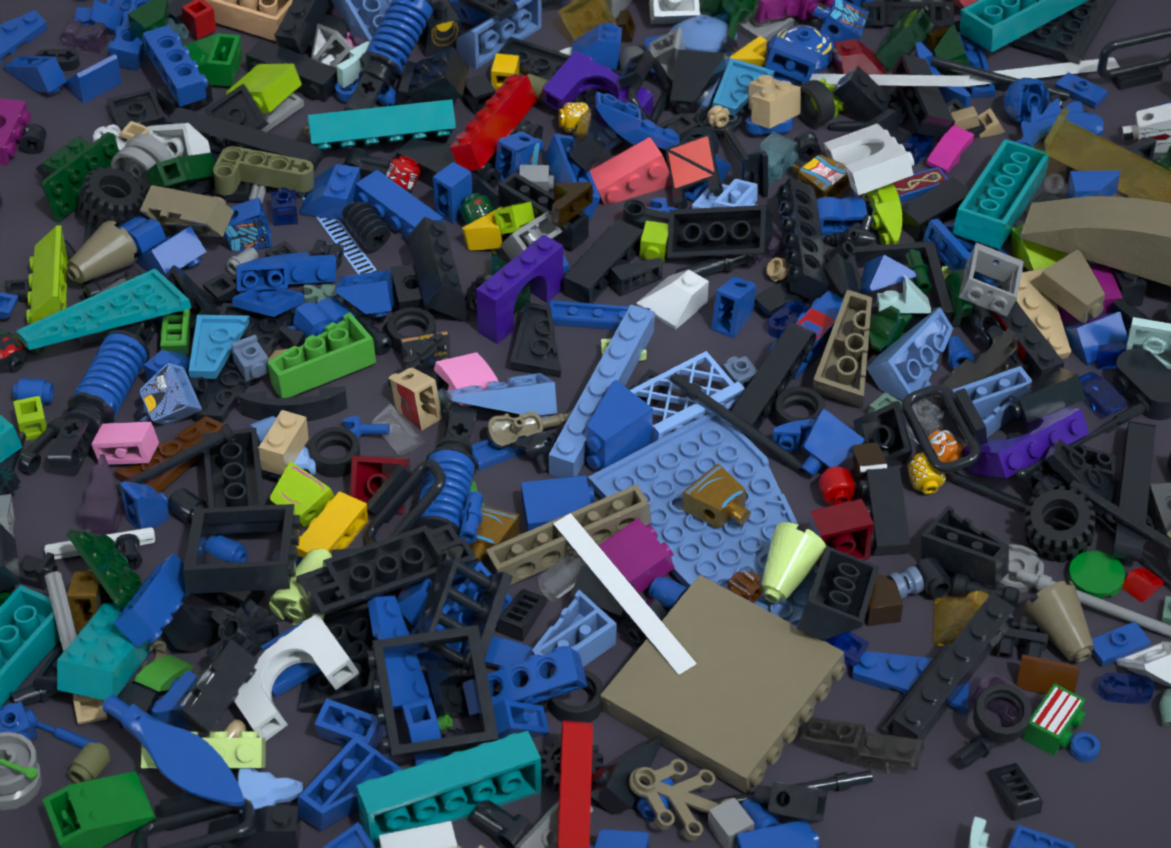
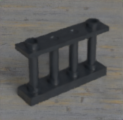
(485, 612)

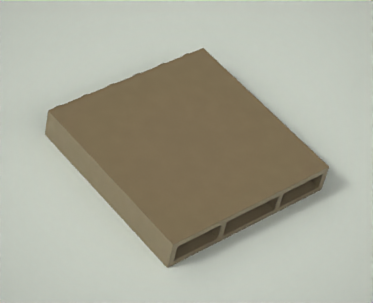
(743, 695)

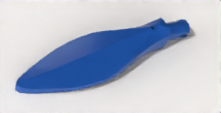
(179, 754)

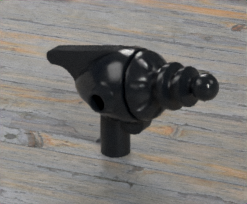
(857, 234)
(538, 447)

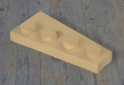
(1042, 311)

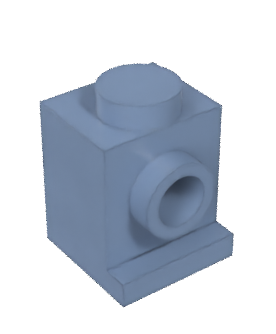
(250, 358)
(740, 370)

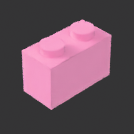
(126, 442)

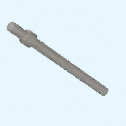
(1044, 581)

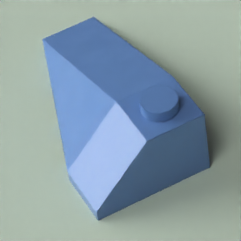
(913, 357)
(518, 396)

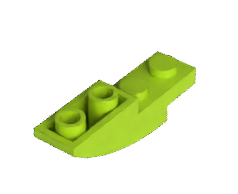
(886, 213)

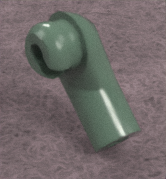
(1165, 707)

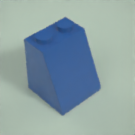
(618, 427)

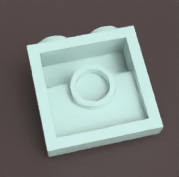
(1153, 337)

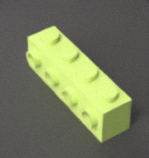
(237, 752)

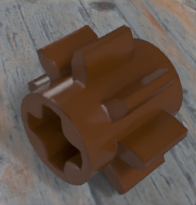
(746, 585)

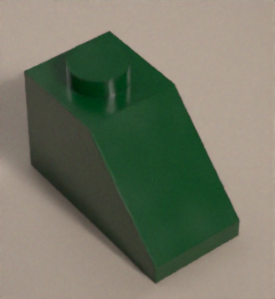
(149, 17)
(951, 49)

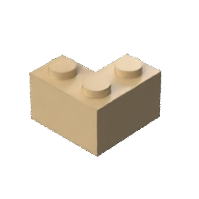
(773, 101)

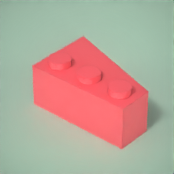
(632, 173)

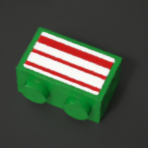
(1055, 719)

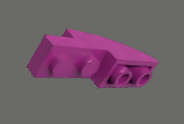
(778, 9)

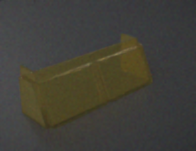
(1093, 153)

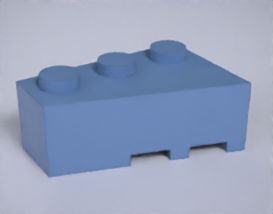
(993, 396)
(581, 628)

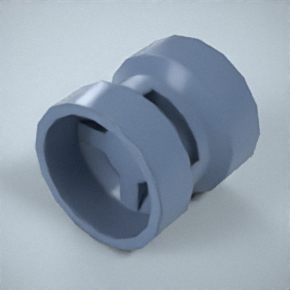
(908, 581)

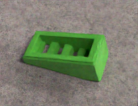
(176, 342)

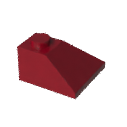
(852, 53)
(370, 473)

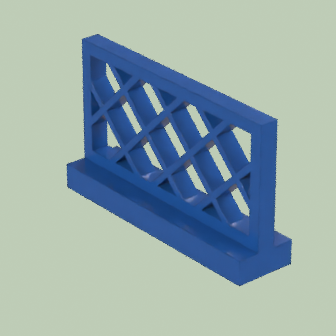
(953, 249)

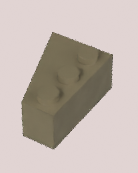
(182, 209)

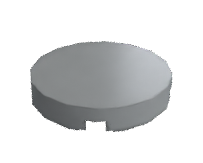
(1025, 559)

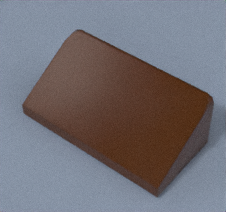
(1041, 674)

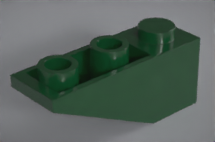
(181, 171)

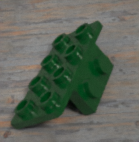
(69, 169)
(107, 565)

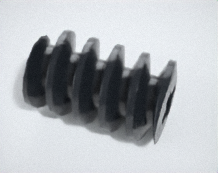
(366, 225)

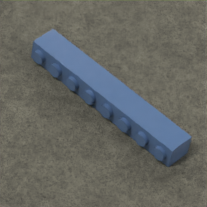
(616, 364)

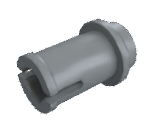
(247, 255)

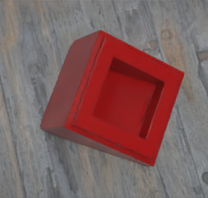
(1142, 584)

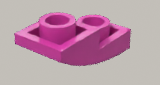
(949, 148)

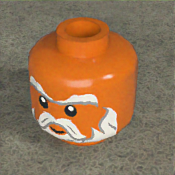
(946, 445)

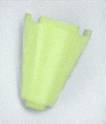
(789, 560)
(291, 601)

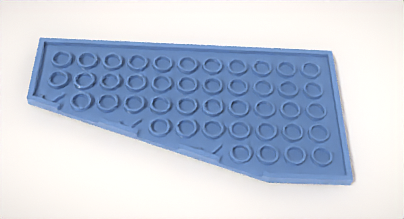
(698, 547)

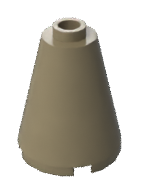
(102, 254)
(1062, 618)

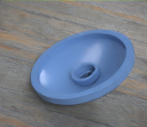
(703, 33)

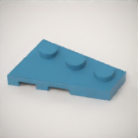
(734, 86)
(213, 343)

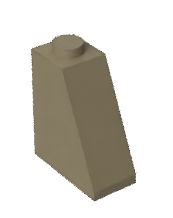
(1073, 287)

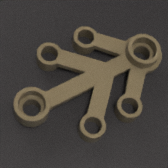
(676, 794)

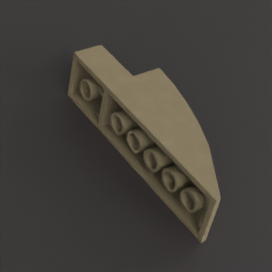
(1108, 231)

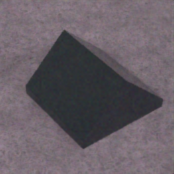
(889, 430)

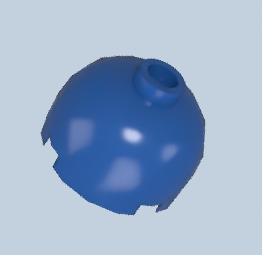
(1024, 95)

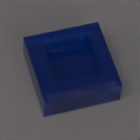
(1108, 355)

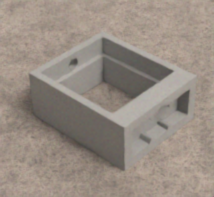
(1006, 270)

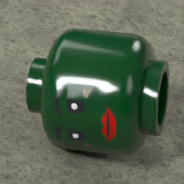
(475, 207)

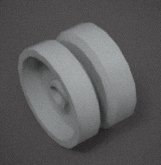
(140, 155)
(14, 786)

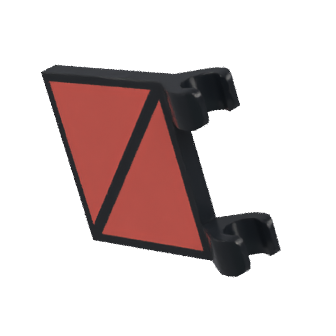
(693, 165)

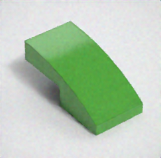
(163, 672)

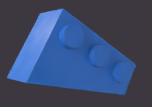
(334, 790)

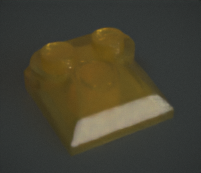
(584, 15)
(954, 614)

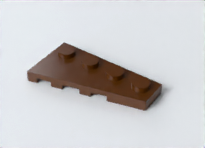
(186, 439)

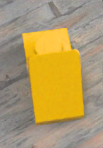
(753, 53)
(482, 233)

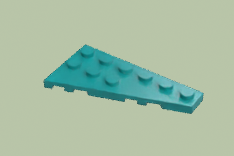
(124, 304)

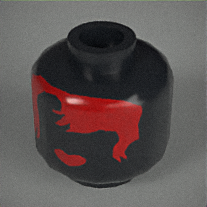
(11, 353)

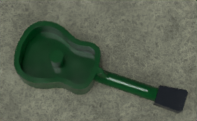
(739, 10)

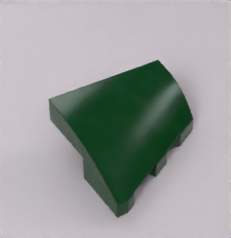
(960, 306)

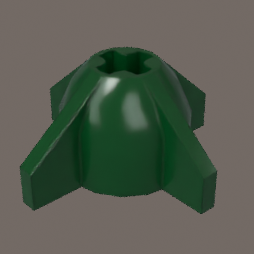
(887, 327)

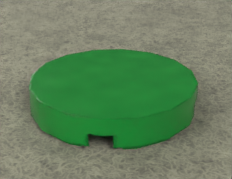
(1097, 574)

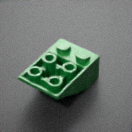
(217, 57)
(98, 810)

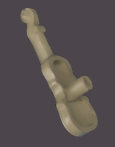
(506, 430)

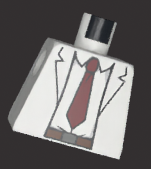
(1153, 123)

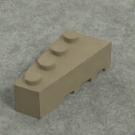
(845, 357)

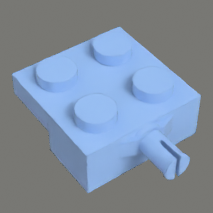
(736, 194)

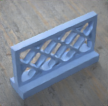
(727, 397)

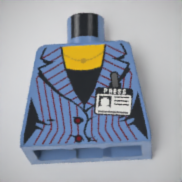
(168, 396)

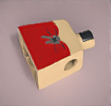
(416, 397)

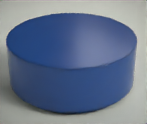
(1084, 747)

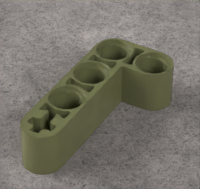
(261, 168)

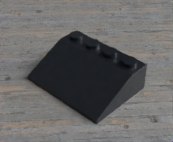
(354, 634)

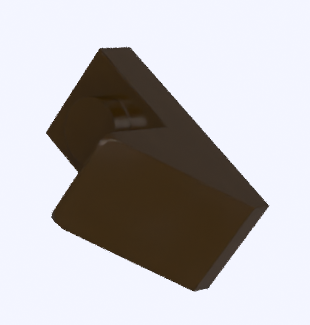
(570, 201)
(866, 457)

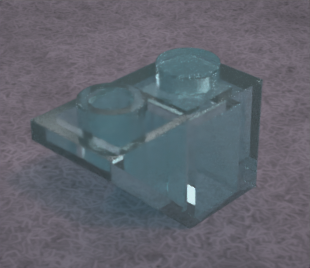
(781, 155)

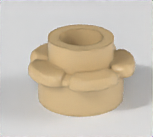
(718, 116)
(777, 269)

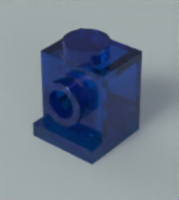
(284, 200)

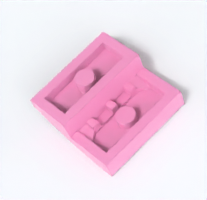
(464, 372)

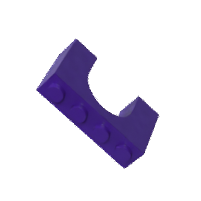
(584, 74)
(539, 265)
(1006, 456)

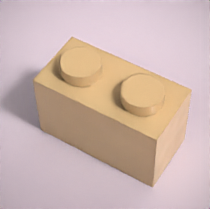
(283, 442)

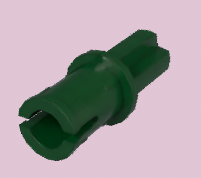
(916, 264)

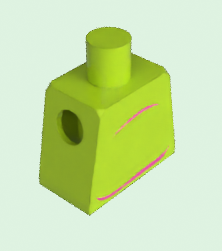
(303, 491)

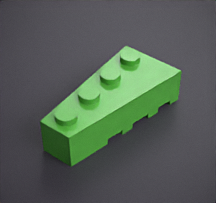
(322, 358)

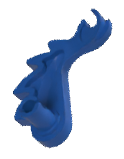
(1042, 124)

